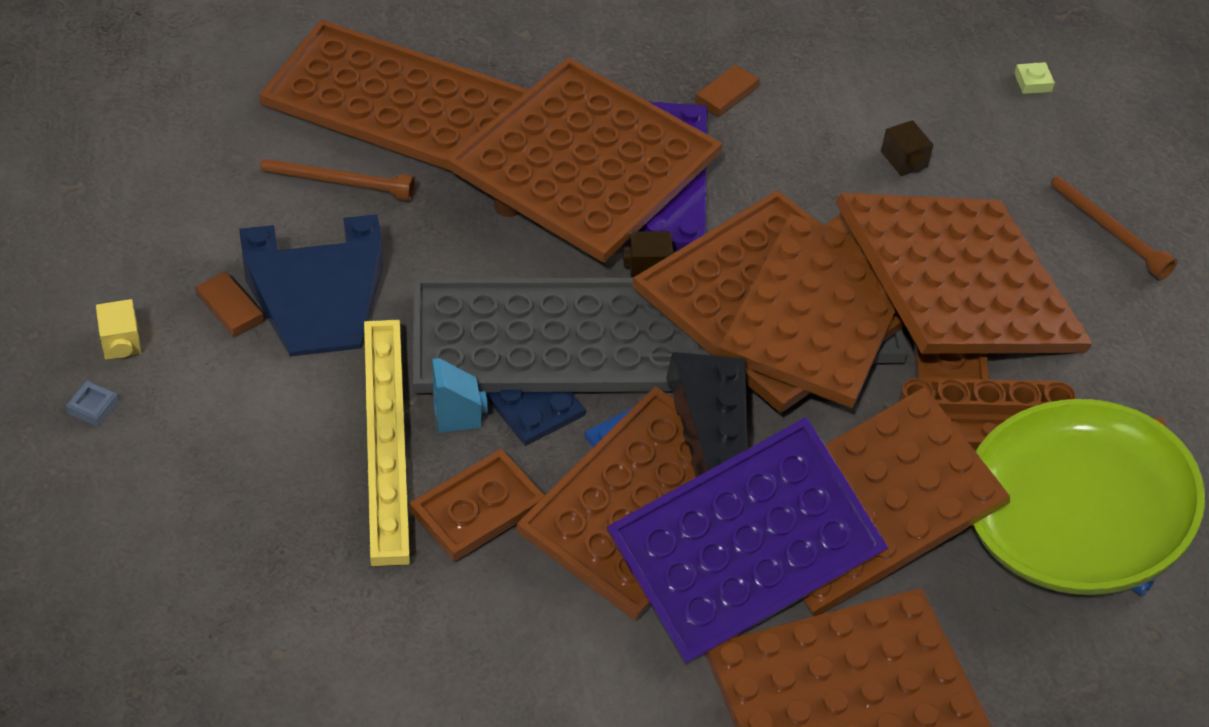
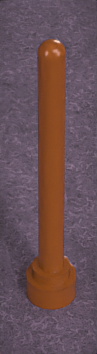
(399, 186)
(1160, 263)

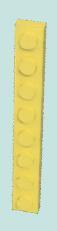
(386, 444)

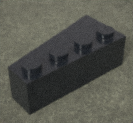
(711, 406)

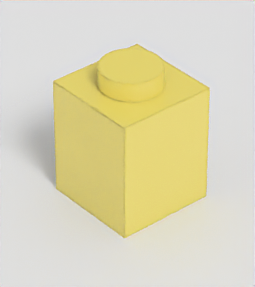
(118, 329)

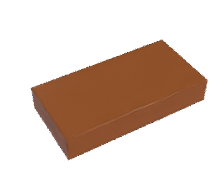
(727, 90)
(229, 304)

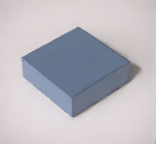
(92, 403)

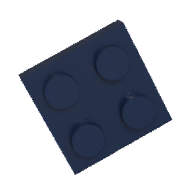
(535, 413)

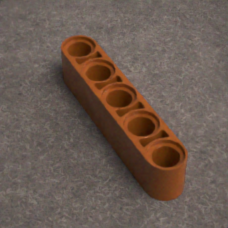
(988, 395)

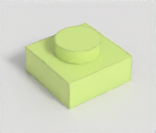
(1034, 78)

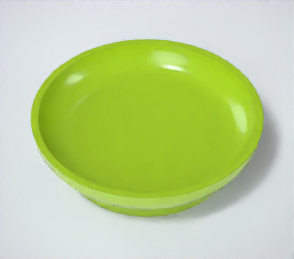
(1093, 496)

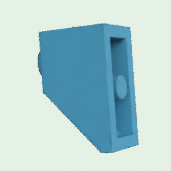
(456, 398)

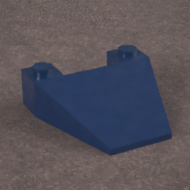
(316, 292)

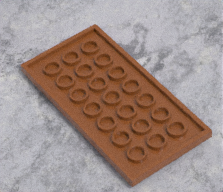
(386, 93)

